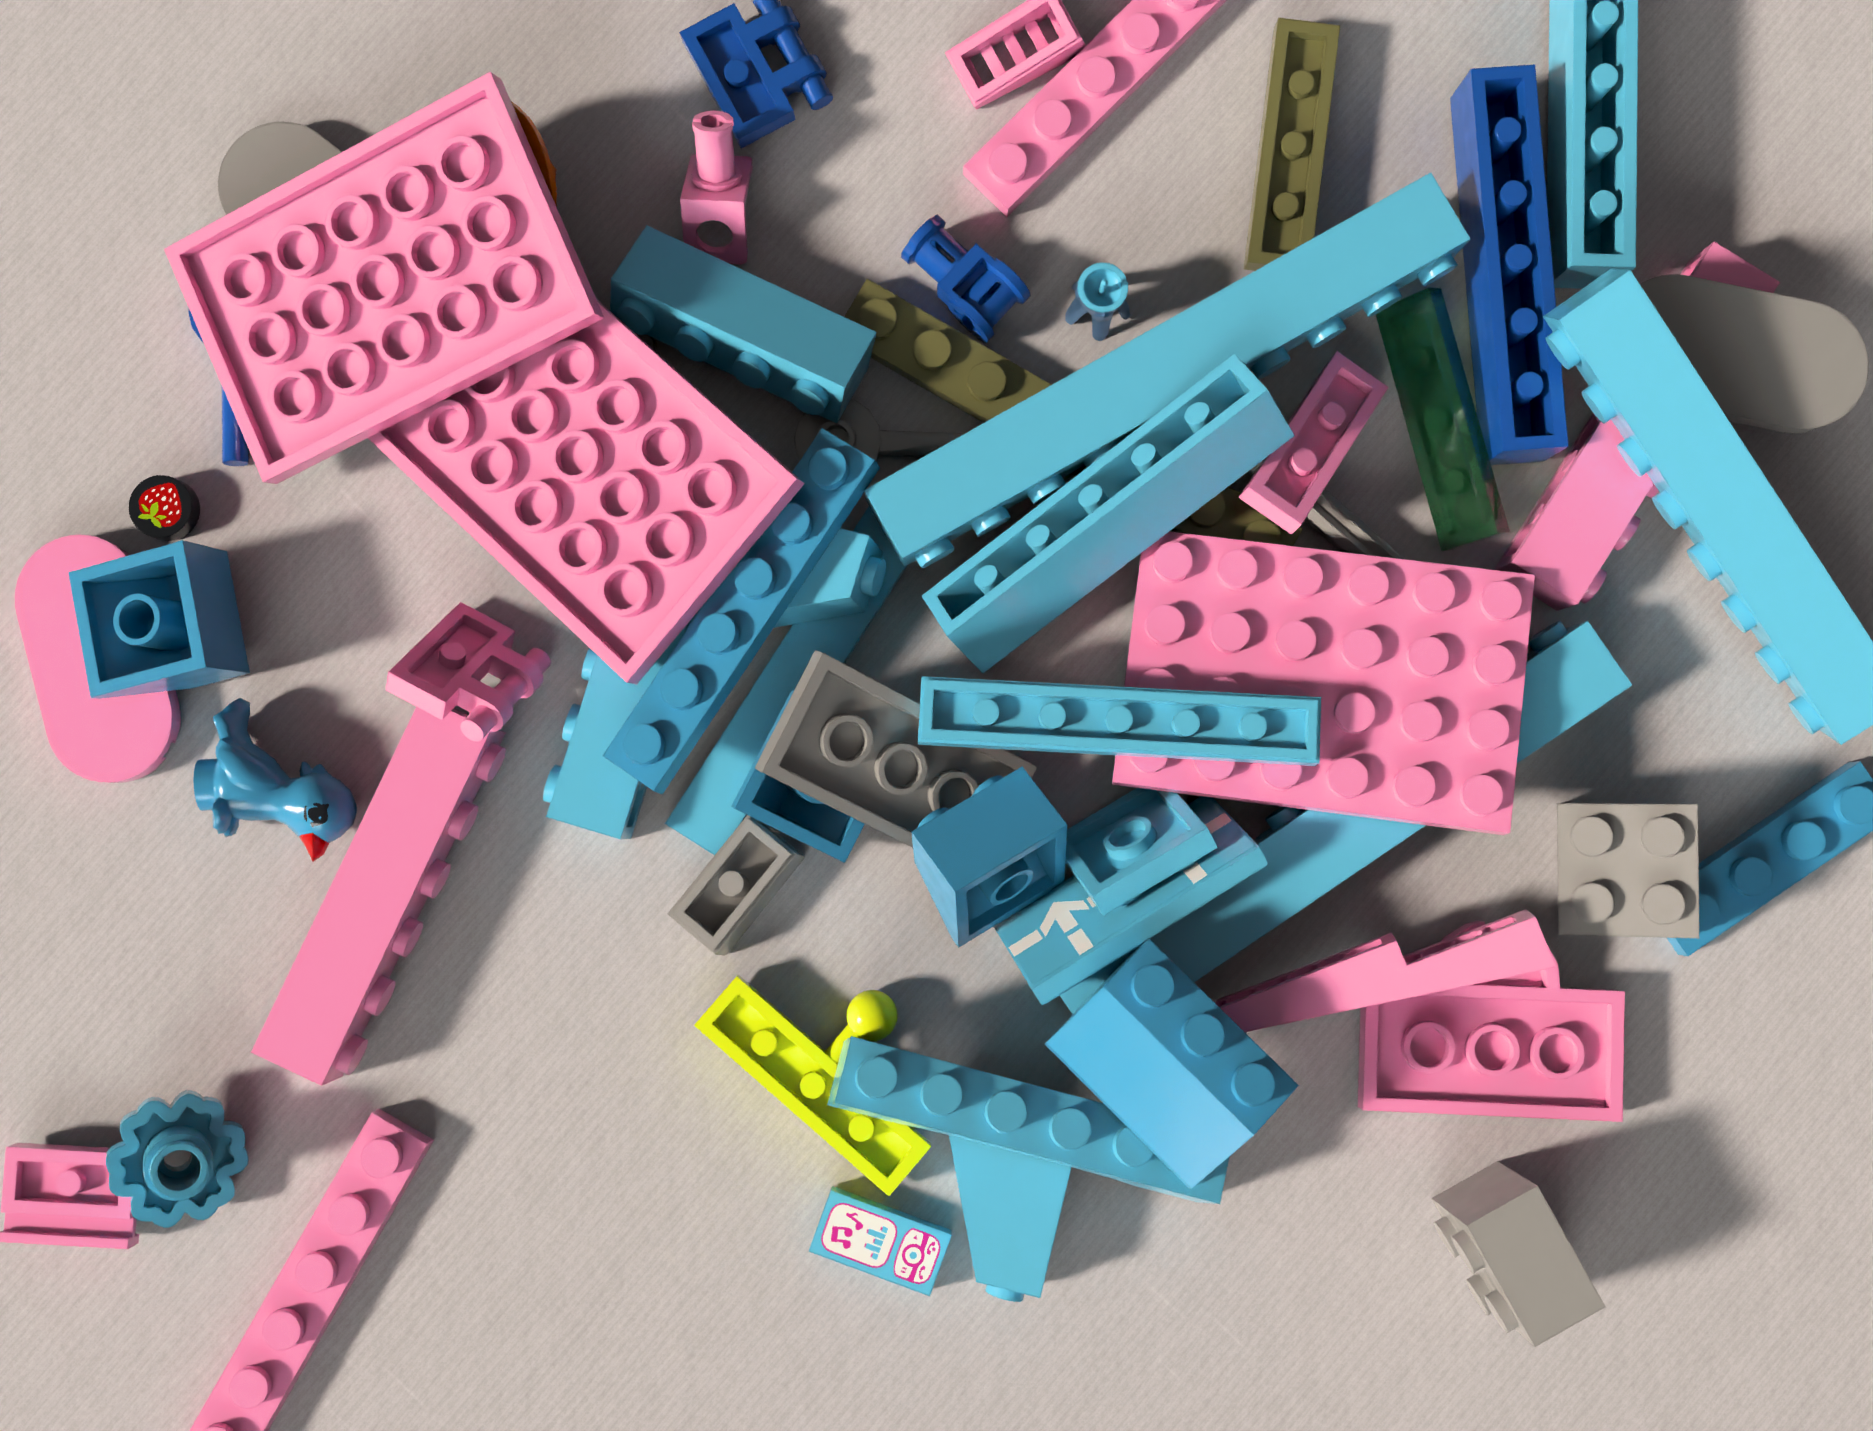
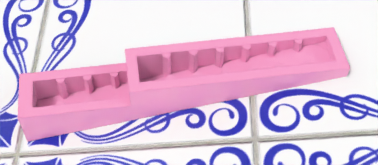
(1381, 974)

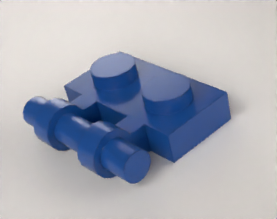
(739, 75)

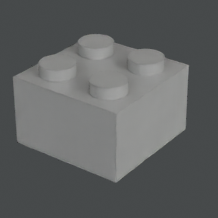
(1628, 870)
(1517, 1254)

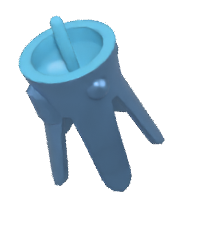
(1100, 293)

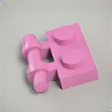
(453, 660)

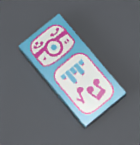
(880, 1241)

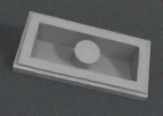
(736, 886)

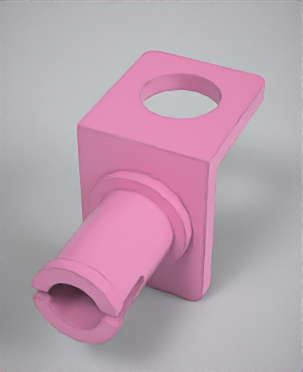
(716, 186)

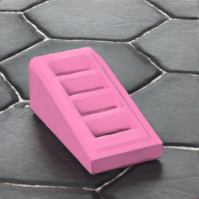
(1026, 69)

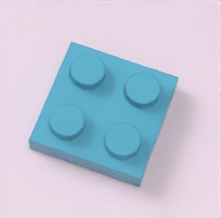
(1135, 846)

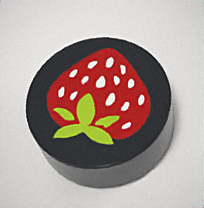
(164, 508)

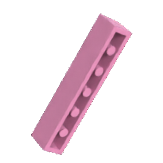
(1594, 491)
(378, 898)

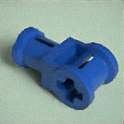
(969, 282)

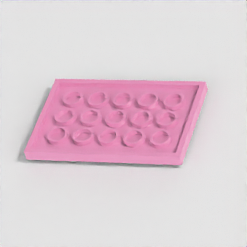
(383, 280)
(599, 486)
(1408, 659)

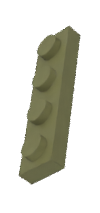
(1291, 139)

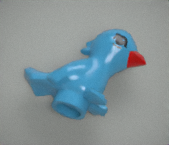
(253, 786)

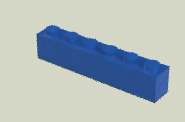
(1508, 264)

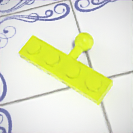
(803, 1075)

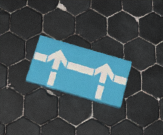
(1068, 939)

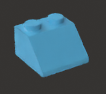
(159, 621)
(991, 854)

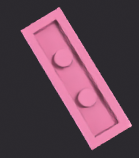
(1324, 431)

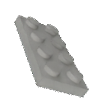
(860, 752)

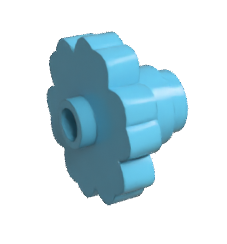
(165, 1191)

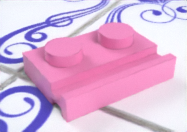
(63, 1198)

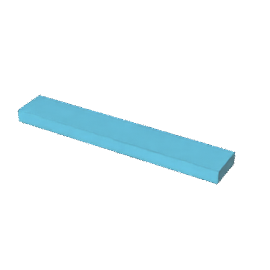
(1120, 721)
(705, 807)

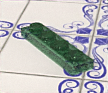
(1441, 420)

